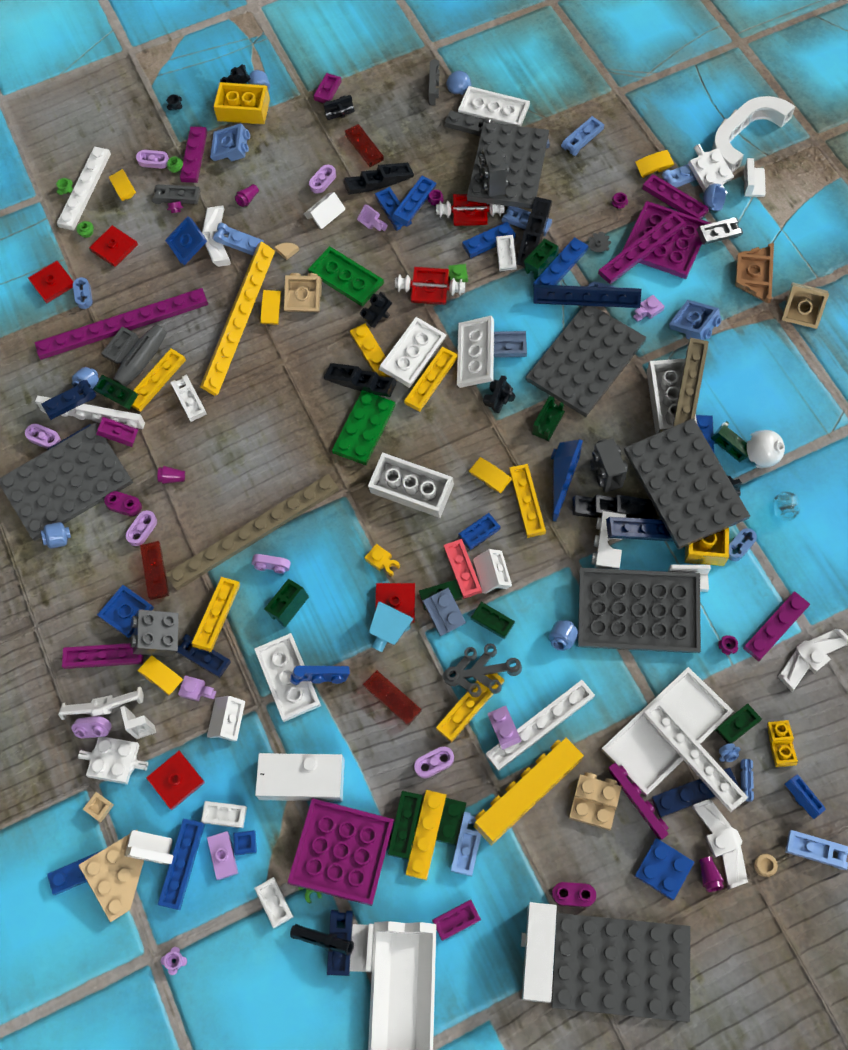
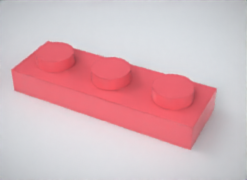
(462, 569)

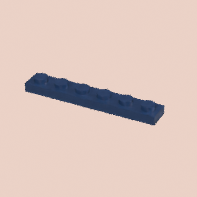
(587, 296)

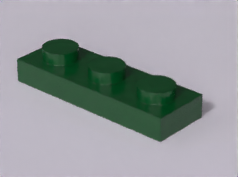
(115, 392)
(405, 825)

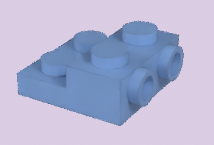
(230, 143)
(696, 320)

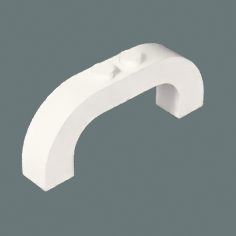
(765, 107)

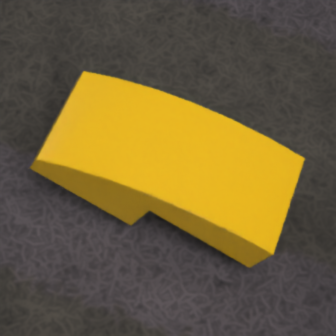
(655, 162)
(122, 185)
(270, 307)
(490, 475)
(160, 675)
(781, 743)

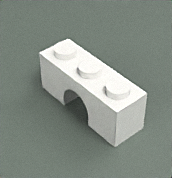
(606, 556)

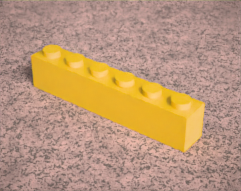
(527, 791)

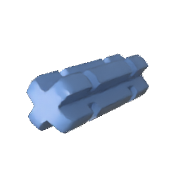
(747, 778)

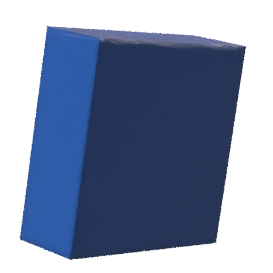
(245, 842)

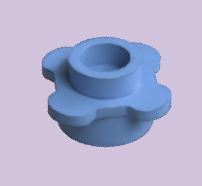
(729, 753)

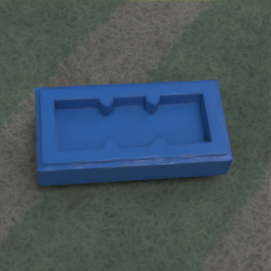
(479, 531)
(805, 796)

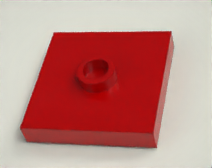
(113, 246)
(51, 281)
(398, 596)
(175, 780)

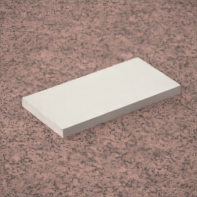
(645, 751)

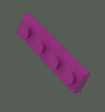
(193, 154)
(674, 197)
(776, 626)
(100, 656)
(644, 807)

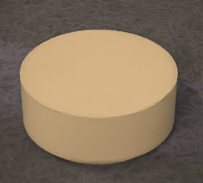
(765, 865)

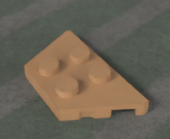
(755, 272)

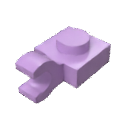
(369, 218)
(649, 307)
(194, 688)

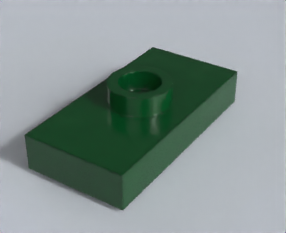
(452, 585)
(492, 620)

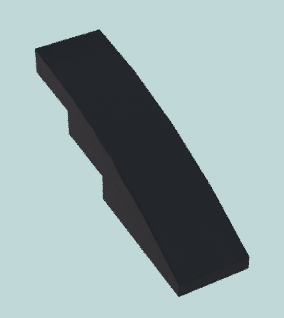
(377, 179)
(535, 228)
(360, 380)
(621, 504)

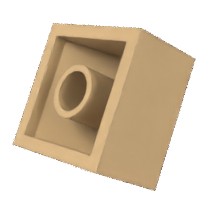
(805, 305)

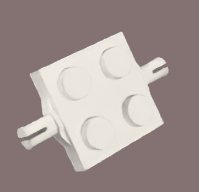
(710, 168)
(113, 760)

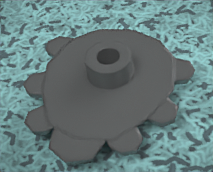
(599, 242)

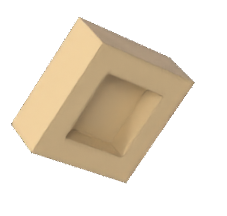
(98, 807)

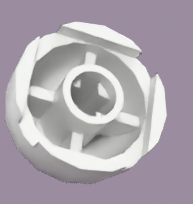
(765, 448)

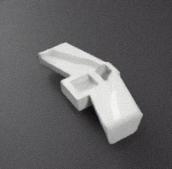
(216, 250)
(811, 656)
(102, 705)
(723, 842)

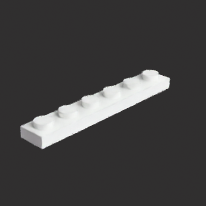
(83, 188)
(96, 413)
(542, 724)
(695, 756)

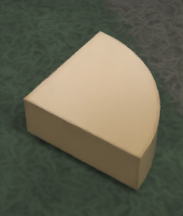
(287, 250)

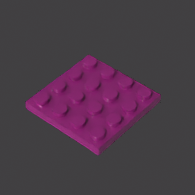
(678, 252)
(341, 852)

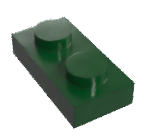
(738, 724)
(451, 821)

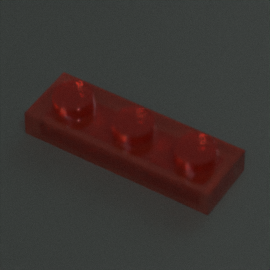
(364, 145)
(154, 570)
(392, 698)

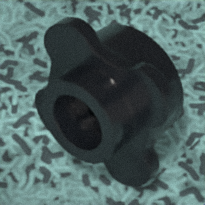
(174, 102)

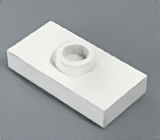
(506, 253)
(223, 814)
(273, 902)

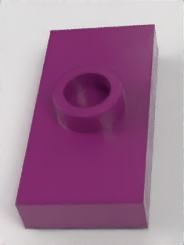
(456, 920)

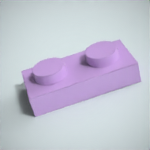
(504, 727)

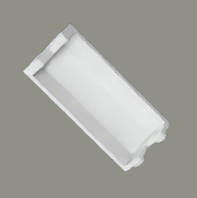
(402, 986)

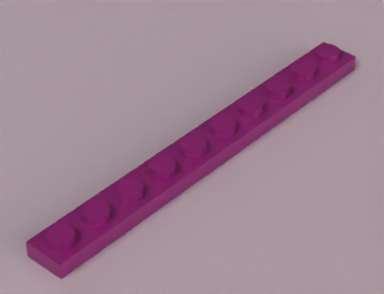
(129, 320)

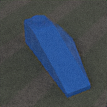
(564, 464)

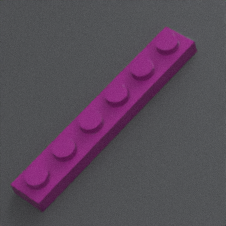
(641, 248)

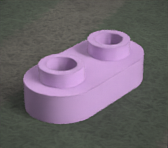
(152, 159)
(320, 180)
(44, 436)
(141, 529)
(264, 562)
(91, 727)
(432, 759)

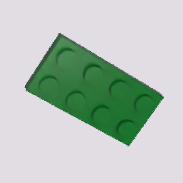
(346, 276)
(364, 427)

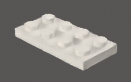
(492, 105)
(412, 352)
(475, 352)
(278, 662)

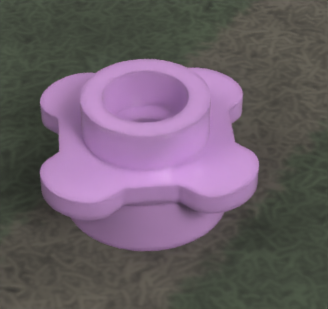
(167, 960)

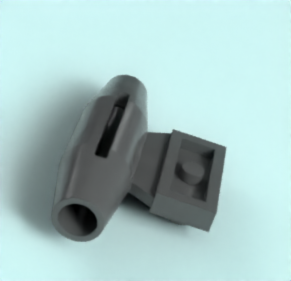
(133, 352)

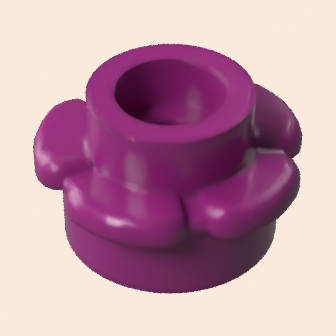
(435, 197)
(619, 200)
(174, 207)
(728, 640)

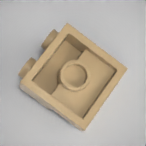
(302, 293)
(595, 801)

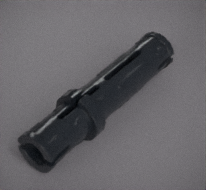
(330, 941)

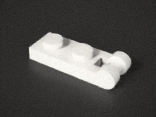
(188, 398)

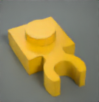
(381, 558)

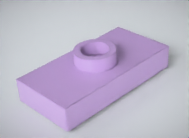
(222, 855)

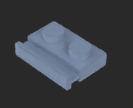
(510, 344)
(444, 611)

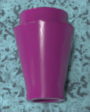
(246, 195)
(170, 475)
(711, 877)

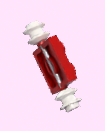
(468, 212)
(430, 285)

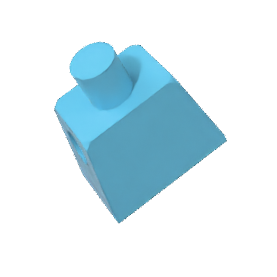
(388, 625)

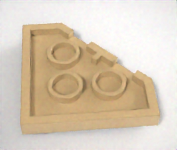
(113, 878)

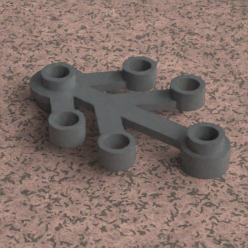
(479, 671)

